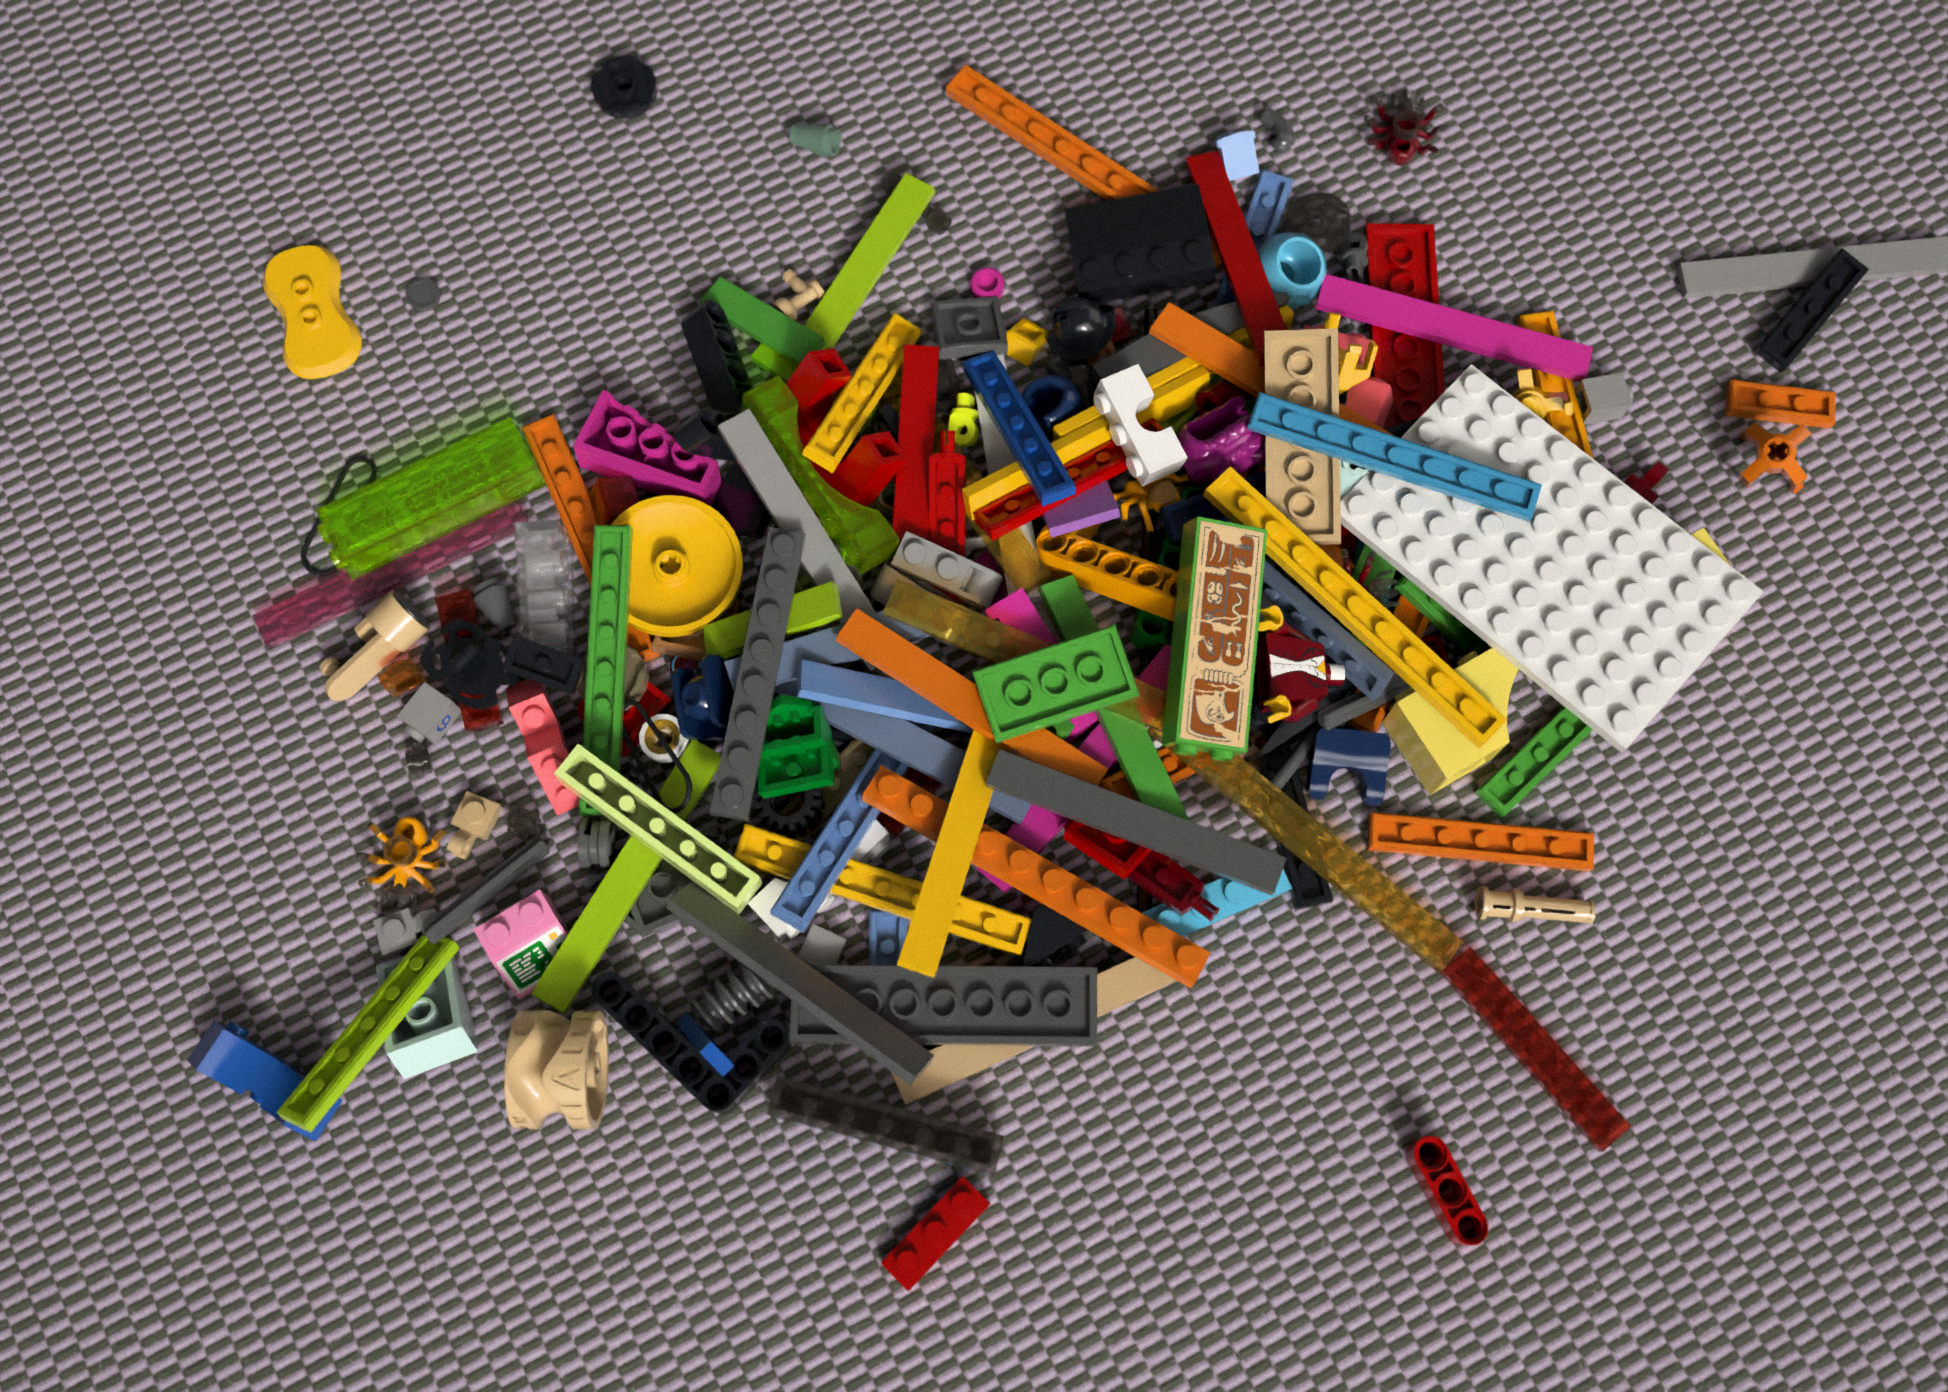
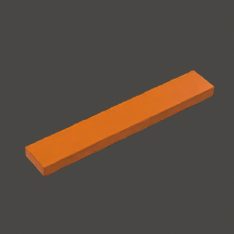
(1481, 841)

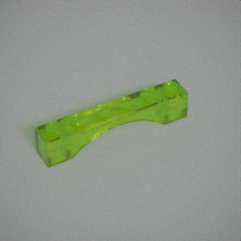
(859, 530)

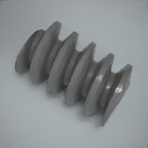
(730, 997)

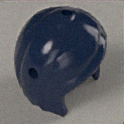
(1052, 401)

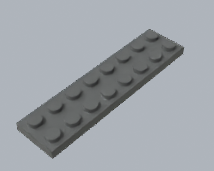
(966, 1005)

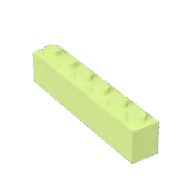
(658, 829)

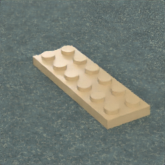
(1301, 482)

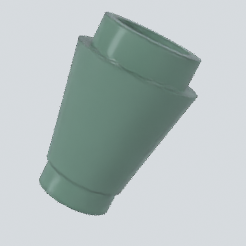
(816, 138)

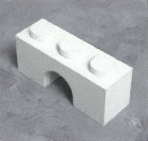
(1147, 452)

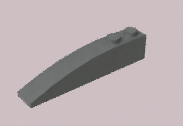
(1156, 355)

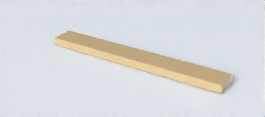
(956, 1062)

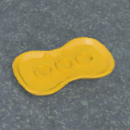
(317, 329)

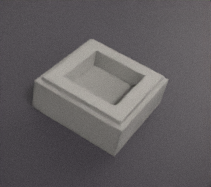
(821, 947)

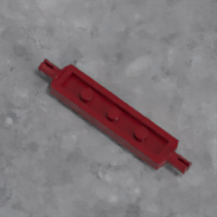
(1171, 884)

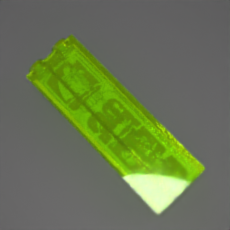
(429, 499)

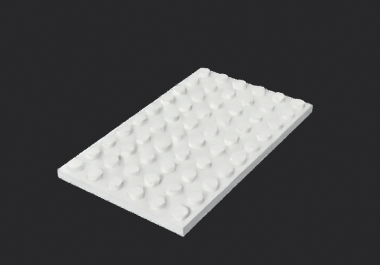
(1586, 597)

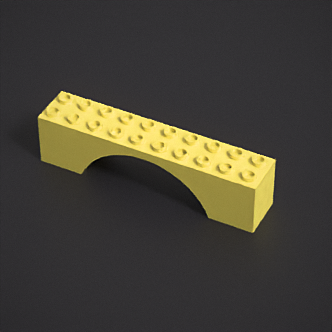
(1433, 744)

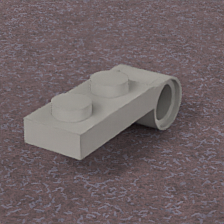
(947, 570)

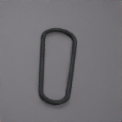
(333, 493)
(638, 760)

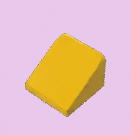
(1026, 341)

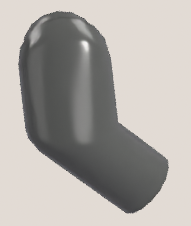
(1282, 129)

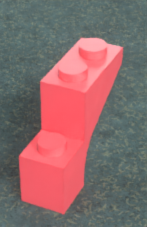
(1372, 396)
(543, 739)

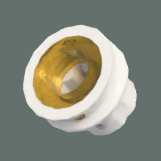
(651, 745)

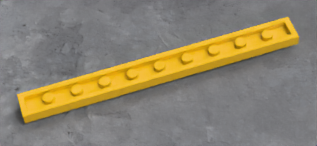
(1358, 609)

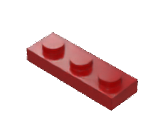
(935, 1233)

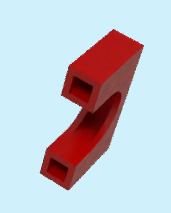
(875, 456)

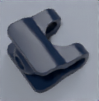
(703, 699)
(1354, 750)

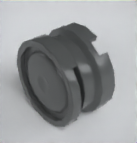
(597, 842)

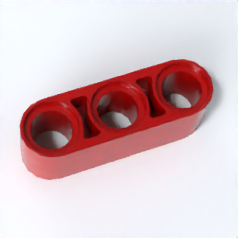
(1463, 1202)

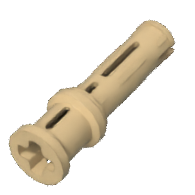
(1516, 905)

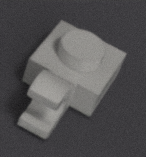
(401, 930)

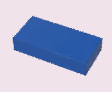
(704, 1044)

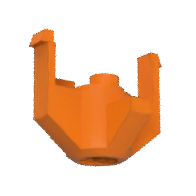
(1775, 455)

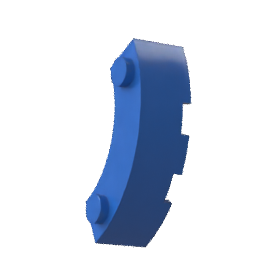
(243, 1064)

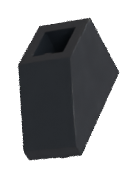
(1050, 935)

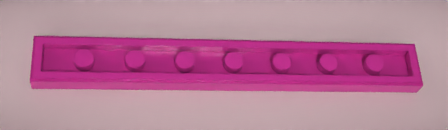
(1454, 328)
(1042, 825)

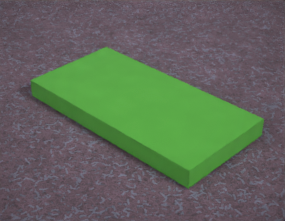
(1055, 684)

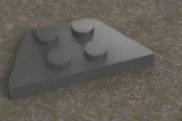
(650, 910)

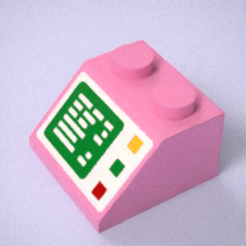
(523, 941)

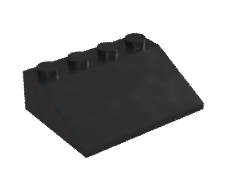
(1140, 244)

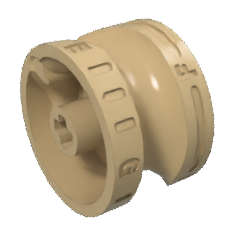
(556, 1068)

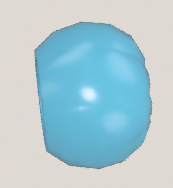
(1300, 260)

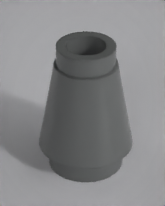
(496, 604)

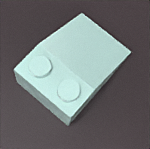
(435, 1028)

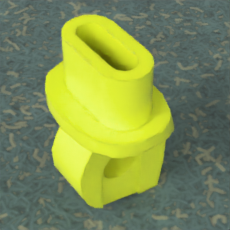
(964, 416)

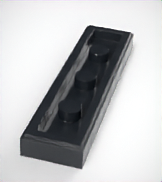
(1811, 310)

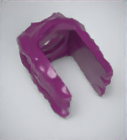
(1220, 441)

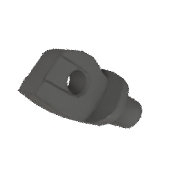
(1354, 256)

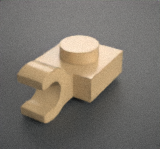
(472, 819)

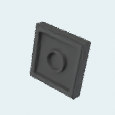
(968, 327)

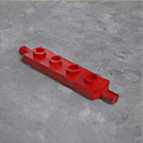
(946, 499)

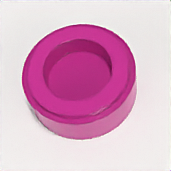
(987, 283)

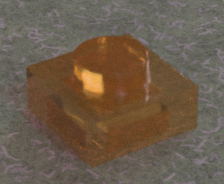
(401, 677)

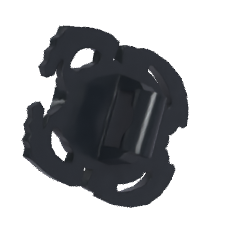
(469, 665)

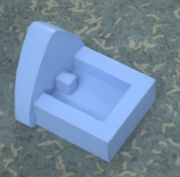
(1238, 153)

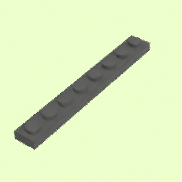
(758, 674)

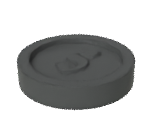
(423, 294)

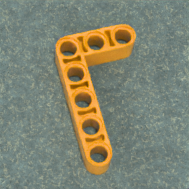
(1109, 571)

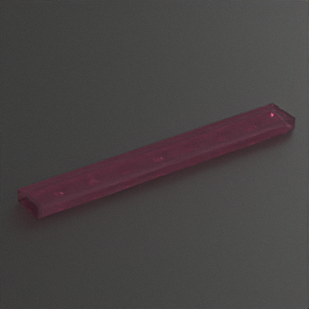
(344, 594)

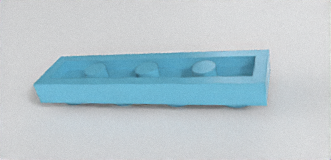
(1224, 894)

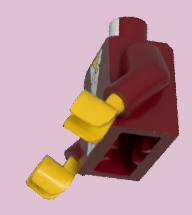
(1291, 670)

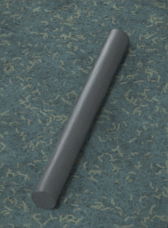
(1298, 754)

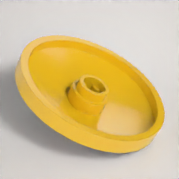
(681, 565)

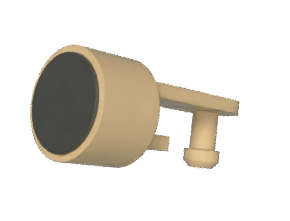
(387, 630)

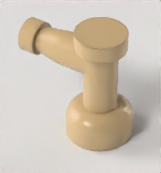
(804, 291)

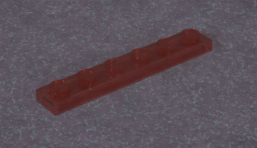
(1535, 1050)

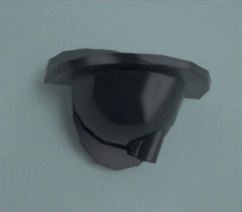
(1080, 328)

